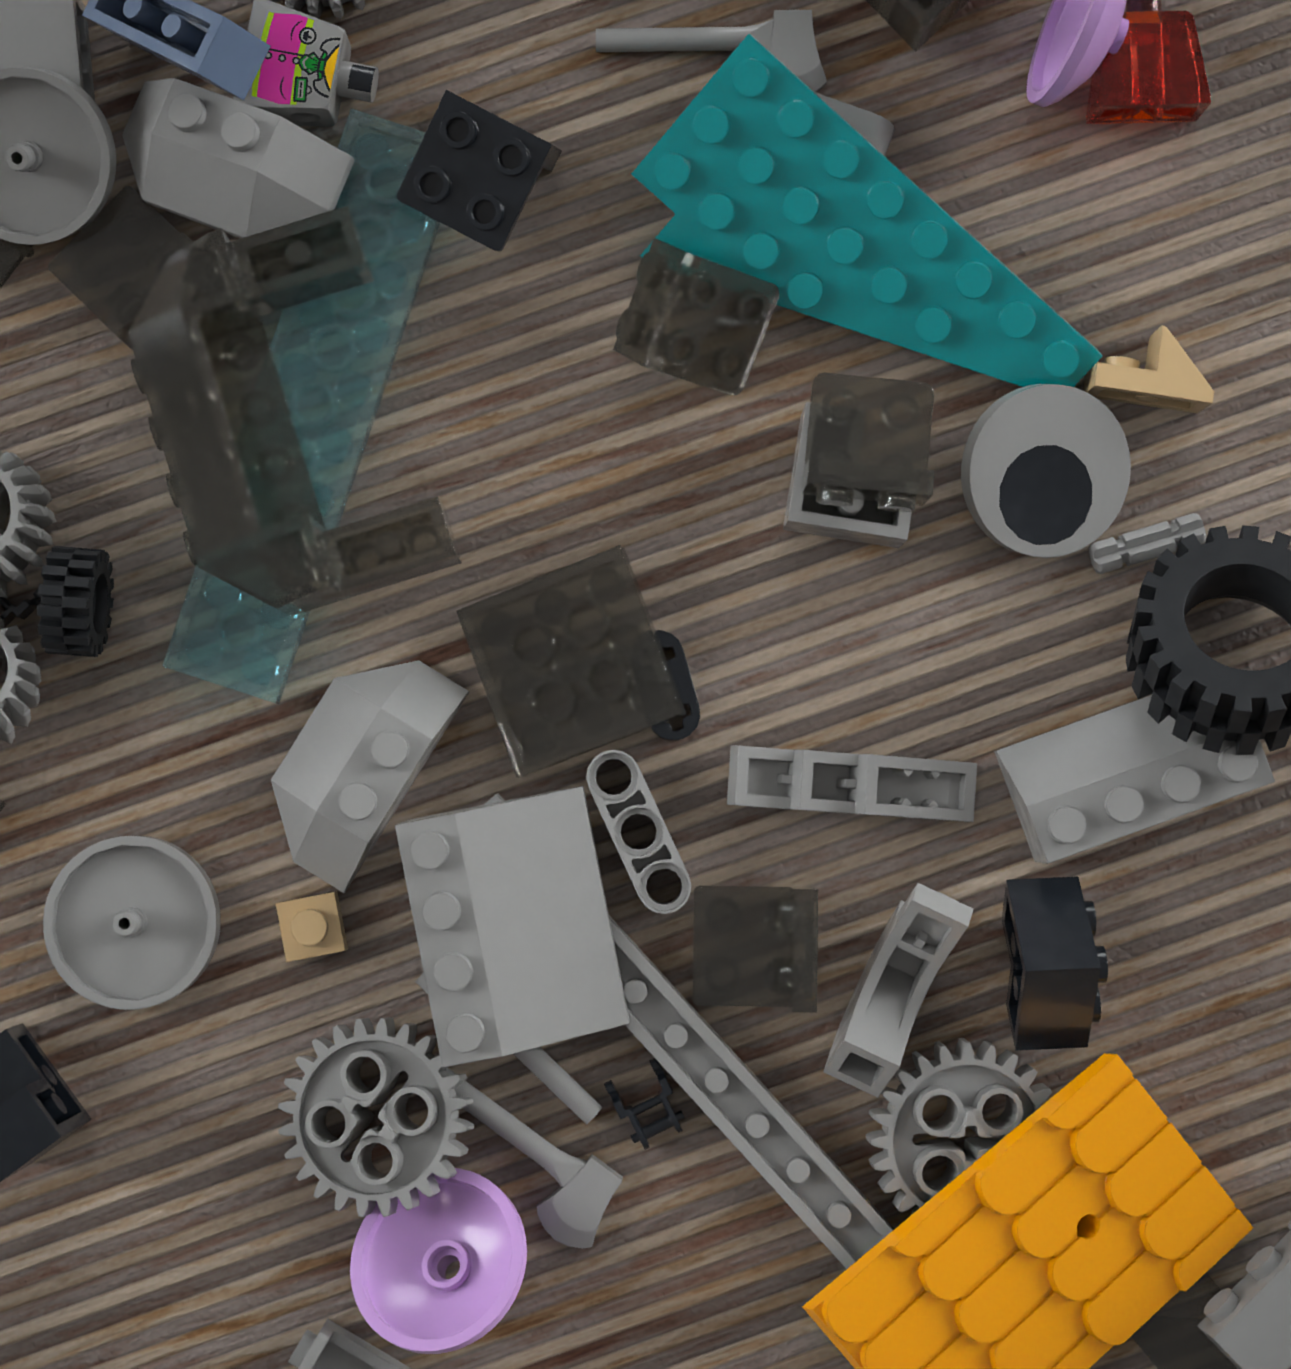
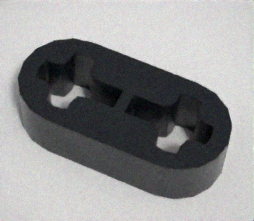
(685, 687)

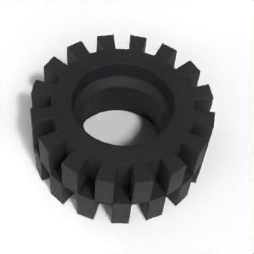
(75, 601)

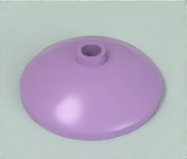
(1073, 46)
(404, 1259)

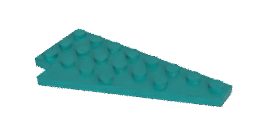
(806, 202)

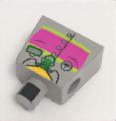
(305, 67)

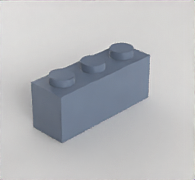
(186, 38)

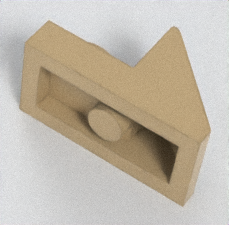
(1166, 382)

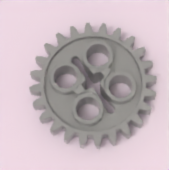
(967, 1084)
(415, 1149)

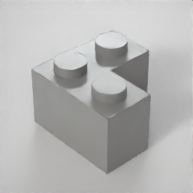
(856, 523)

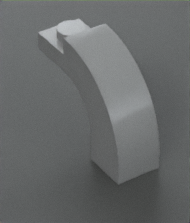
(893, 988)

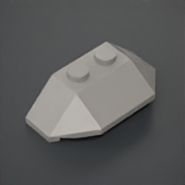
(228, 160)
(359, 763)

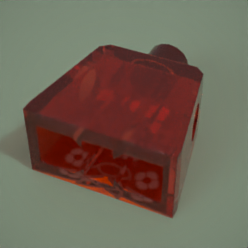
(1154, 73)

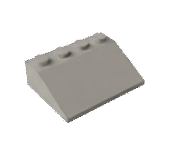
(512, 925)

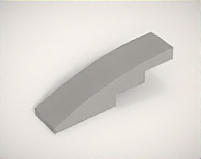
(851, 783)

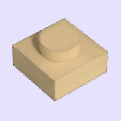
(311, 926)

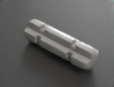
(1144, 543)

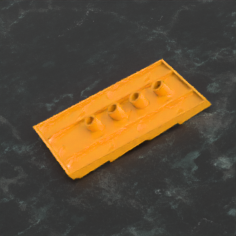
(1040, 1243)

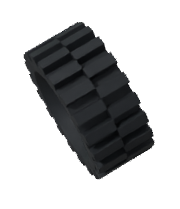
(1178, 674)

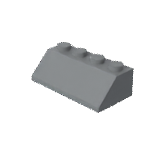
(1117, 779)

